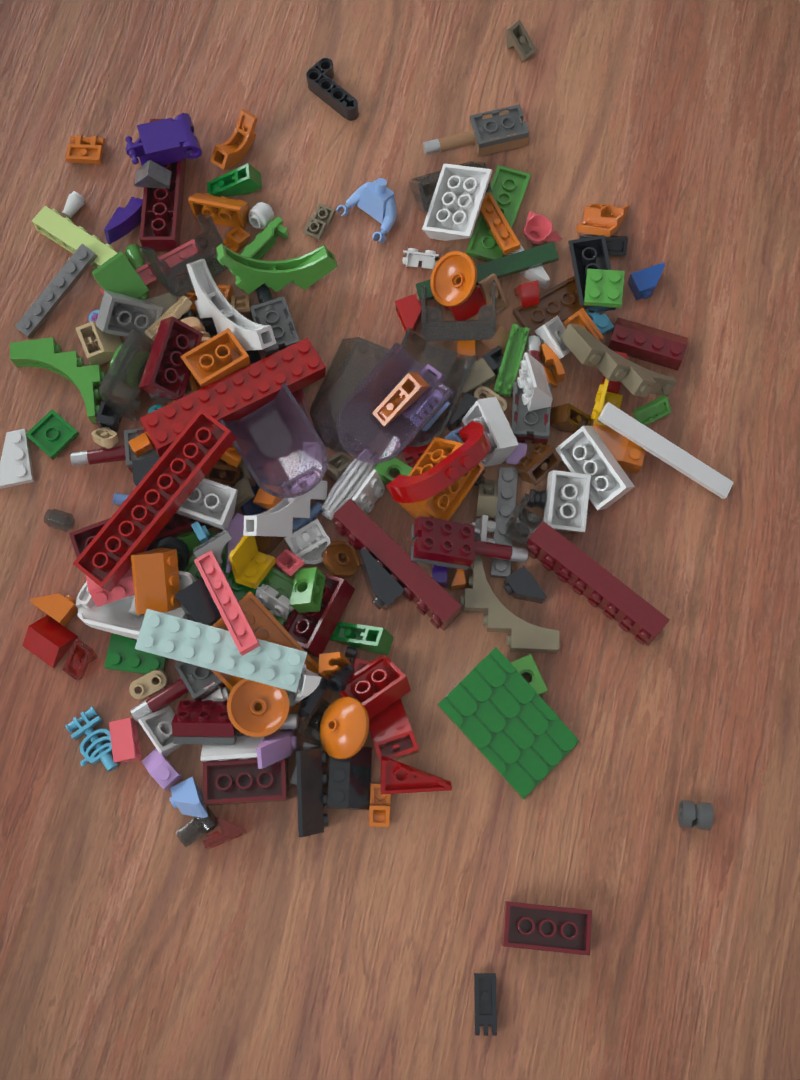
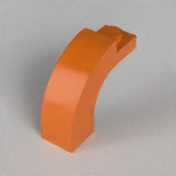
(237, 146)

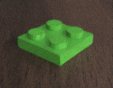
(604, 288)

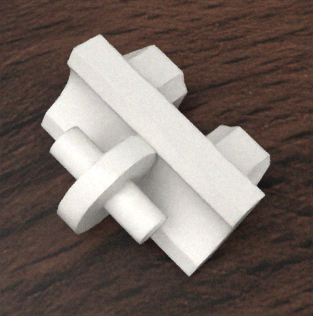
(482, 527)

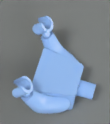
(377, 202)

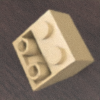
(96, 344)

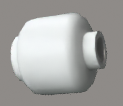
(260, 215)

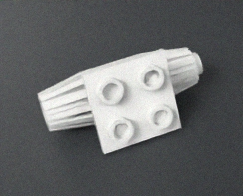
(360, 484)

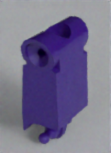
(165, 141)

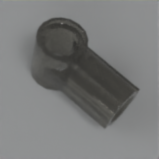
(197, 827)

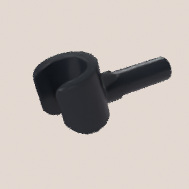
(351, 653)

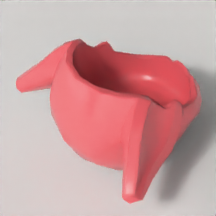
(539, 229)

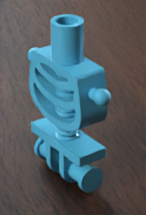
(102, 752)

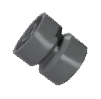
(695, 815)

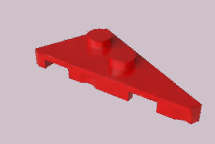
(402, 778)

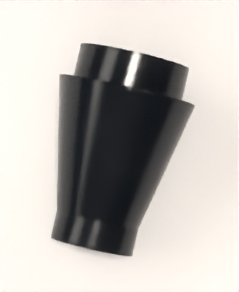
(340, 679)

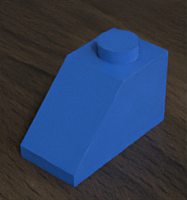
(645, 281)

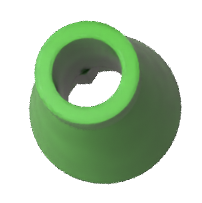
(134, 255)

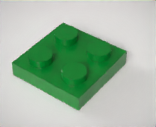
(52, 434)

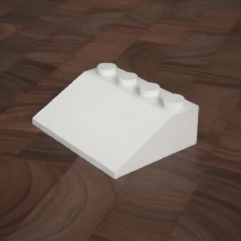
(456, 202)

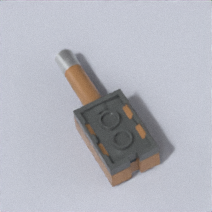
(488, 132)

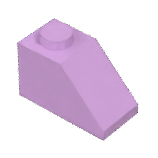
(162, 770)

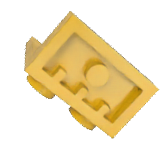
(601, 399)
(249, 564)

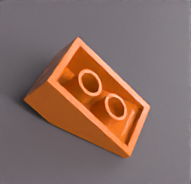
(216, 358)
(626, 452)

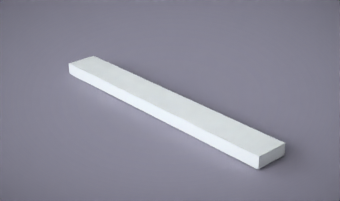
(665, 450)

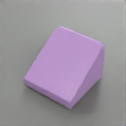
(515, 457)

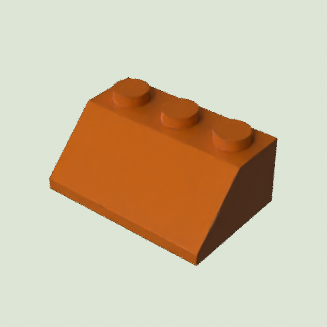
(221, 209)
(155, 580)

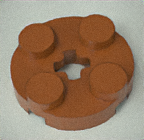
(334, 565)

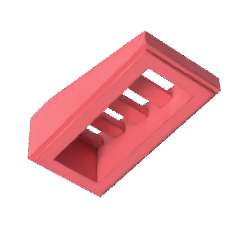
(288, 562)

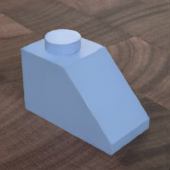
(188, 798)

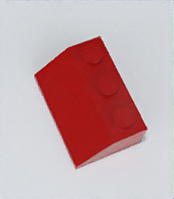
(377, 685)

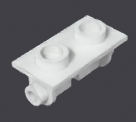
(413, 258)
(267, 597)

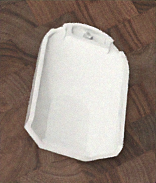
(116, 616)

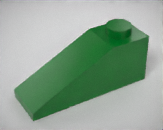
(236, 182)
(363, 637)

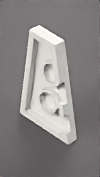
(16, 460)

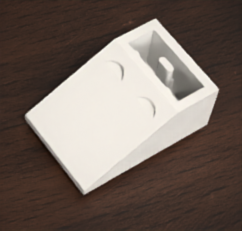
(534, 384)

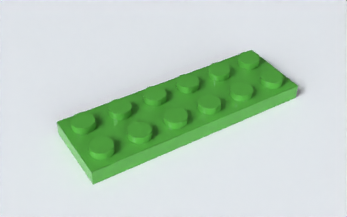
(508, 191)

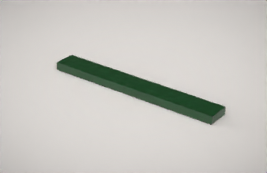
(509, 264)

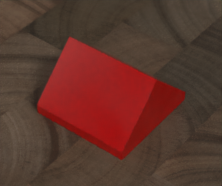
(48, 640)

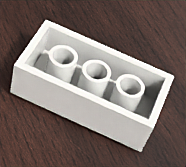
(587, 454)

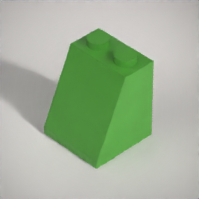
(120, 277)

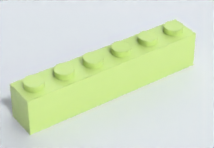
(70, 236)

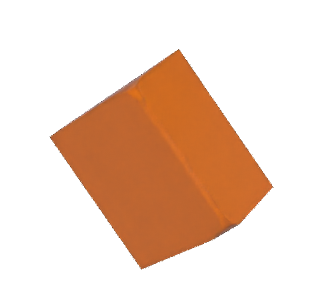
(550, 377)
(140, 445)
(459, 581)

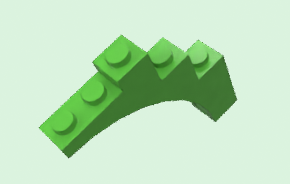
(277, 274)
(48, 355)

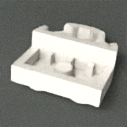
(309, 542)

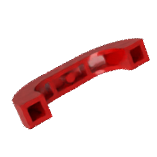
(425, 485)

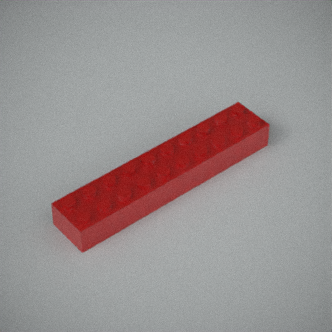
(237, 393)
(155, 500)

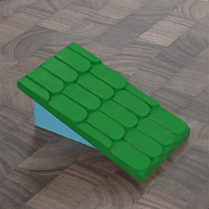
(508, 722)

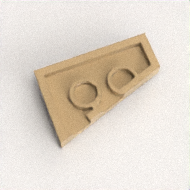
(177, 310)

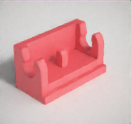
(125, 740)

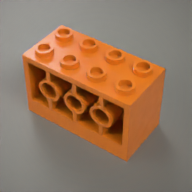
(446, 502)

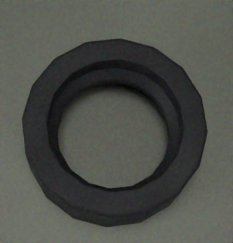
(175, 543)

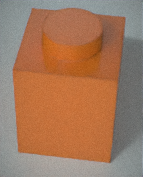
(57, 606)

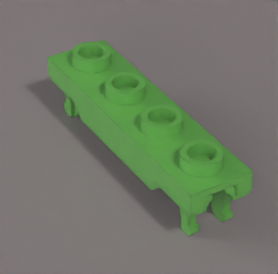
(265, 240)
(511, 360)

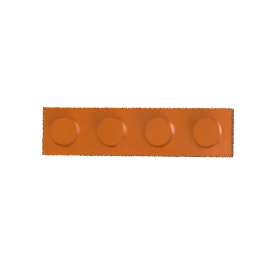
(498, 225)

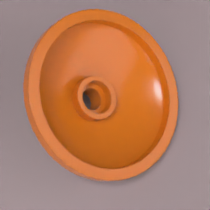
(447, 276)
(252, 722)
(344, 728)

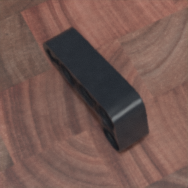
(321, 84)

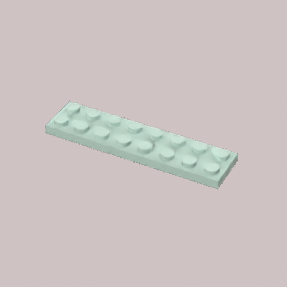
(217, 651)

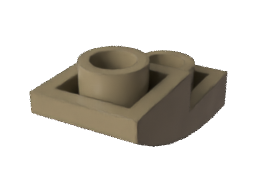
(319, 222)

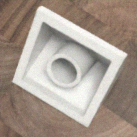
(550, 335)
(159, 730)

